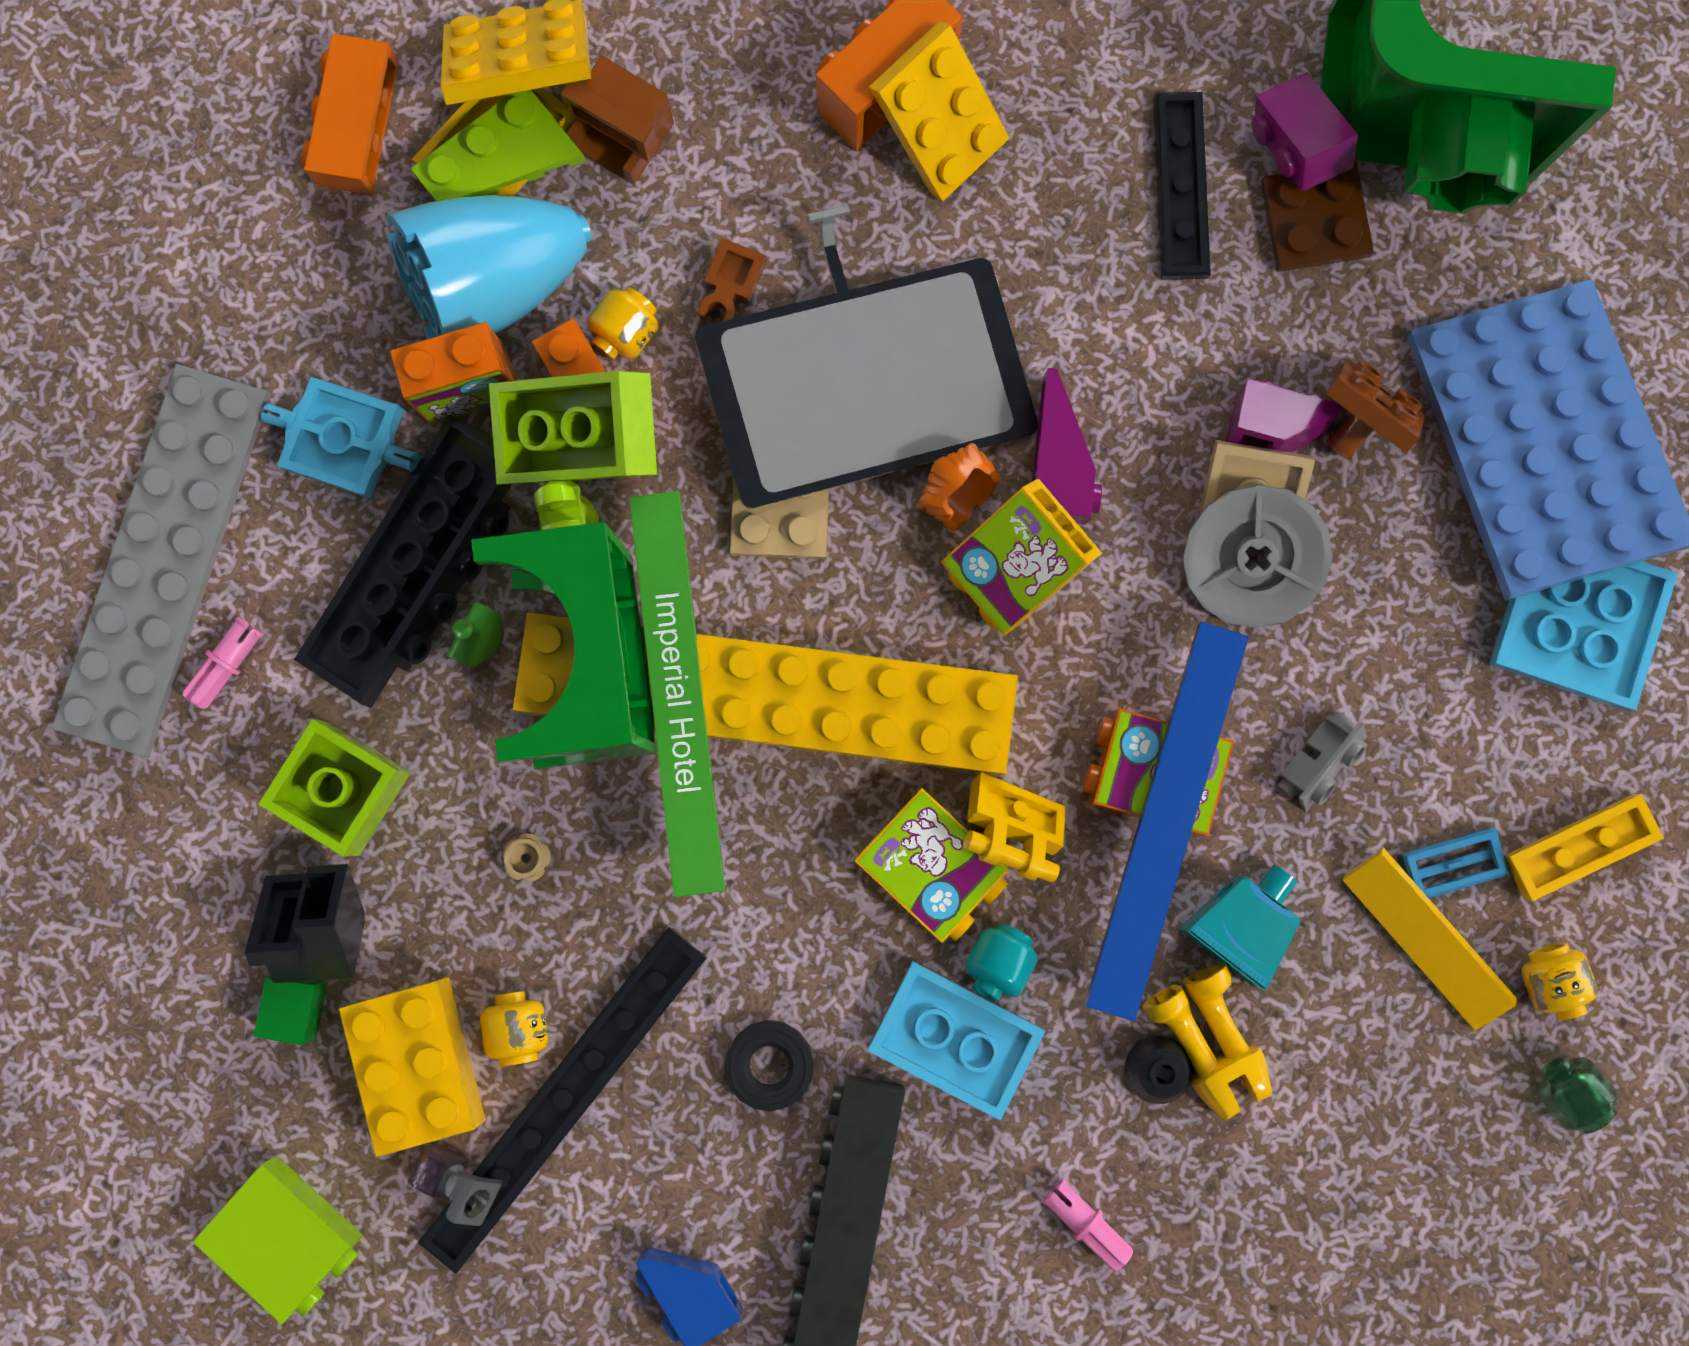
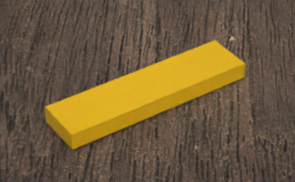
(1430, 939)

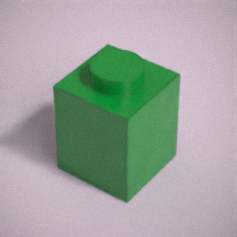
(290, 1011)

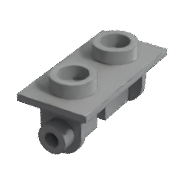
(1336, 747)

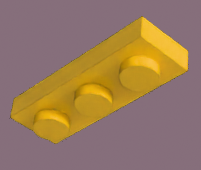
(1583, 847)

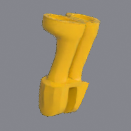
(1238, 1058)

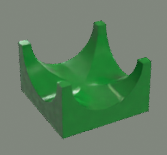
(607, 697)

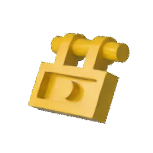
(1020, 816)

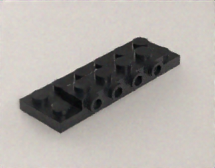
(411, 567)

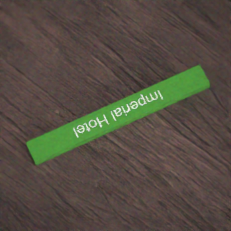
(677, 694)

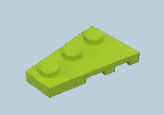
(499, 148)

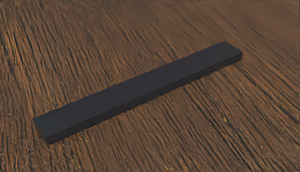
(570, 1090)

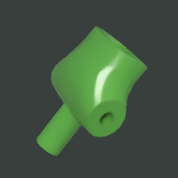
(477, 636)

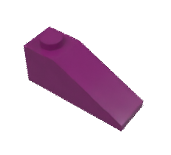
(1062, 454)

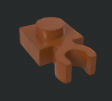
(732, 276)

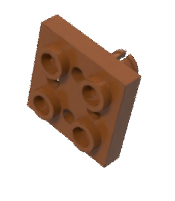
(1372, 408)

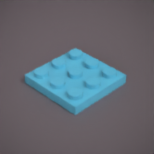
(1589, 633)

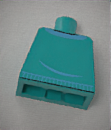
(1247, 925)

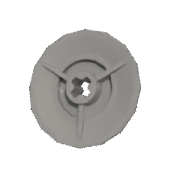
(1256, 592)

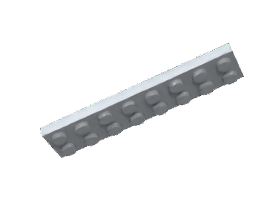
(161, 561)

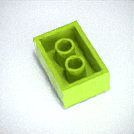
(573, 427)

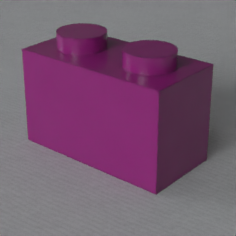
(1304, 132)

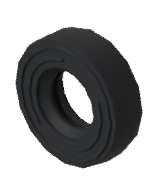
(766, 1096)

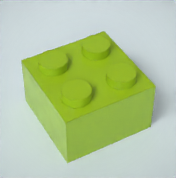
(334, 788)

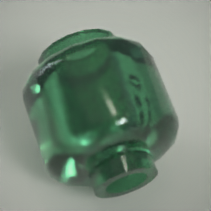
(1578, 1094)

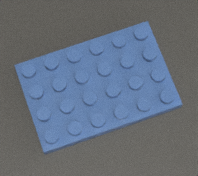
(1550, 439)

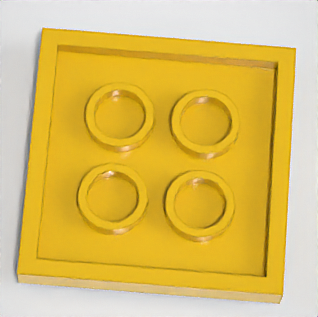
(514, 51)

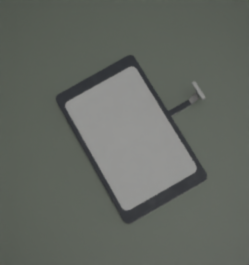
(864, 378)

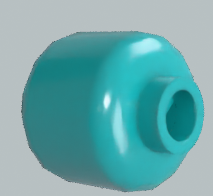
(1001, 962)

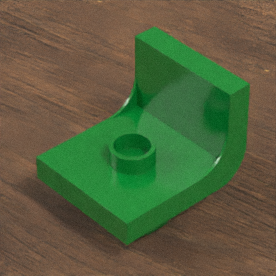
(1454, 115)

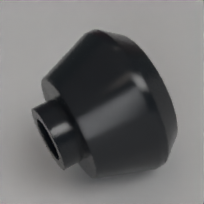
(1145, 1064)

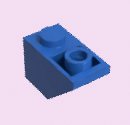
(691, 1293)

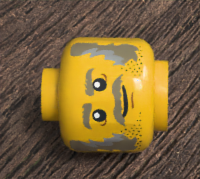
(622, 323)
(1559, 981)
(514, 1029)

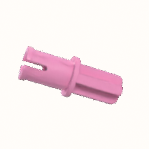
(221, 664)
(1089, 1226)

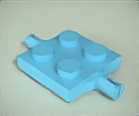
(340, 437)

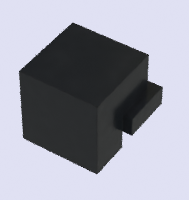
(307, 925)

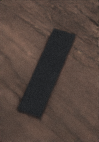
(1181, 186)

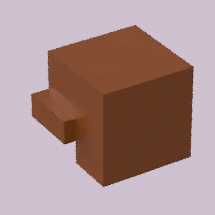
(617, 118)

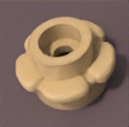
(513, 853)

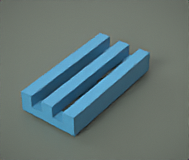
(1494, 851)

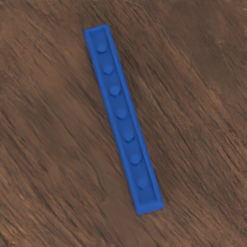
(1166, 821)

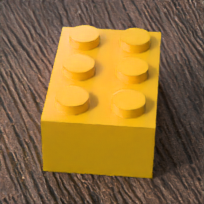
(412, 1066)

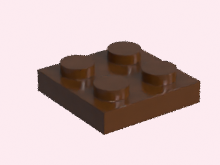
(1318, 224)

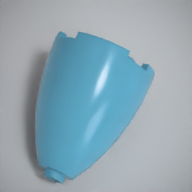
(484, 257)

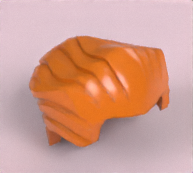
(958, 485)

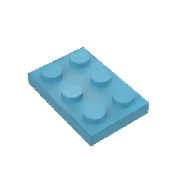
(956, 1040)

